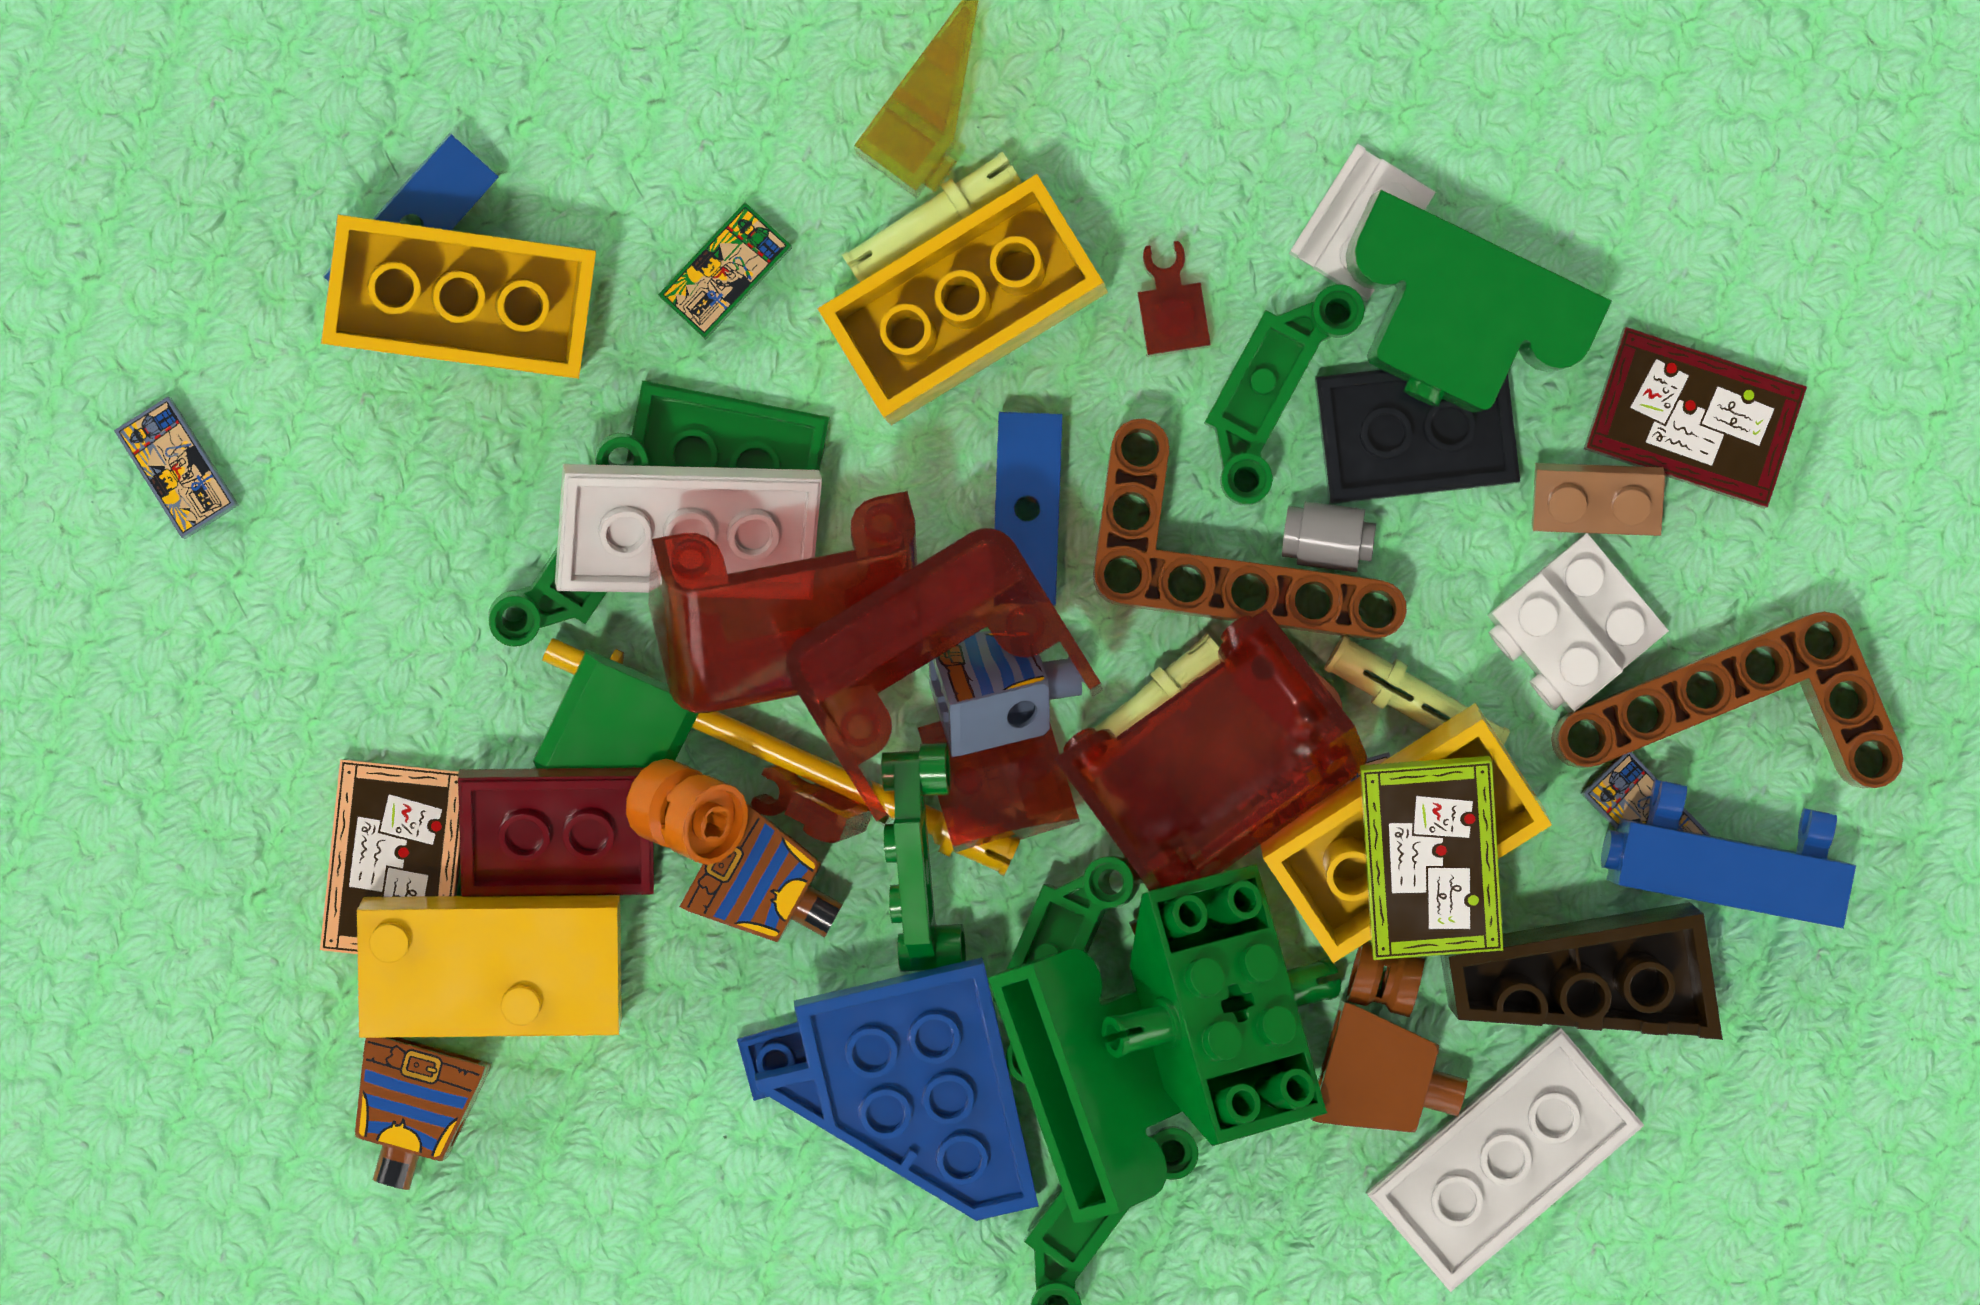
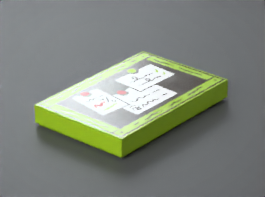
(1431, 857)

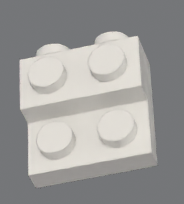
(1575, 625)

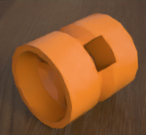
(687, 811)

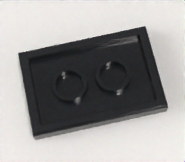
(1397, 446)

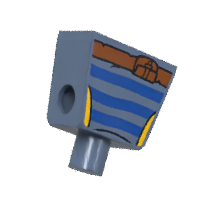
(993, 696)

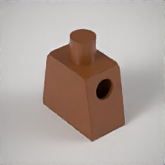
(1382, 1075)

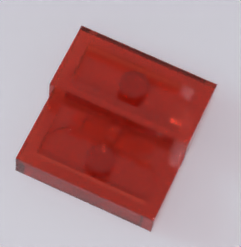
(1004, 791)

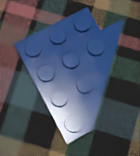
(916, 1084)

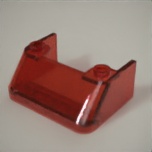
(909, 624)

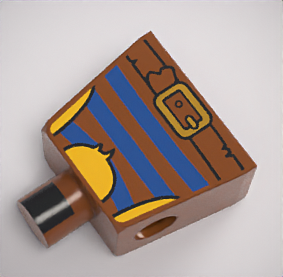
(763, 885)
(414, 1103)

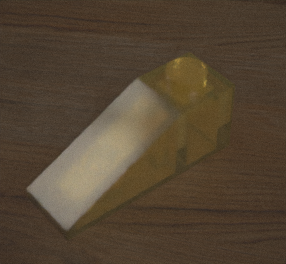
(921, 118)

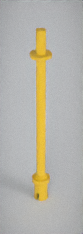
(805, 764)

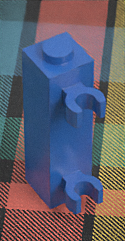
(1730, 871)

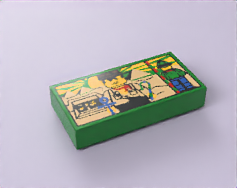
(725, 271)

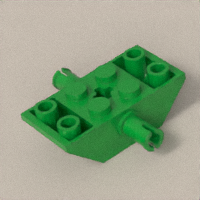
(1222, 1007)

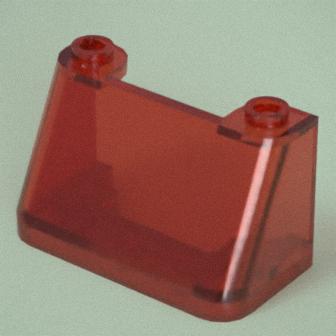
(731, 632)
(1217, 760)

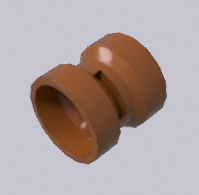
(1398, 986)

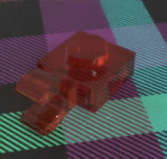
(822, 811)

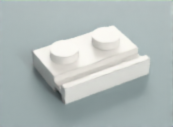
(1331, 227)

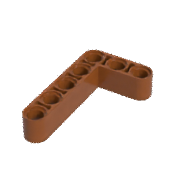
(1217, 573)
(1736, 689)

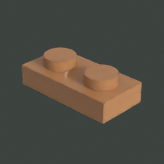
(1598, 499)

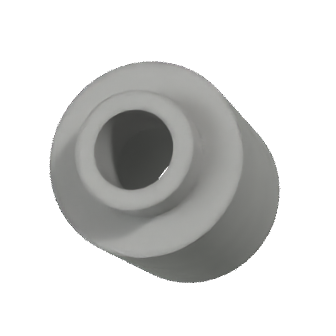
(1328, 536)

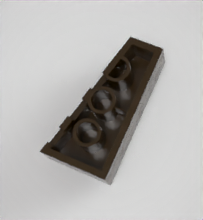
(1595, 974)

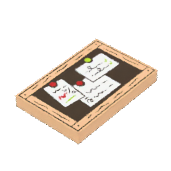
(389, 839)

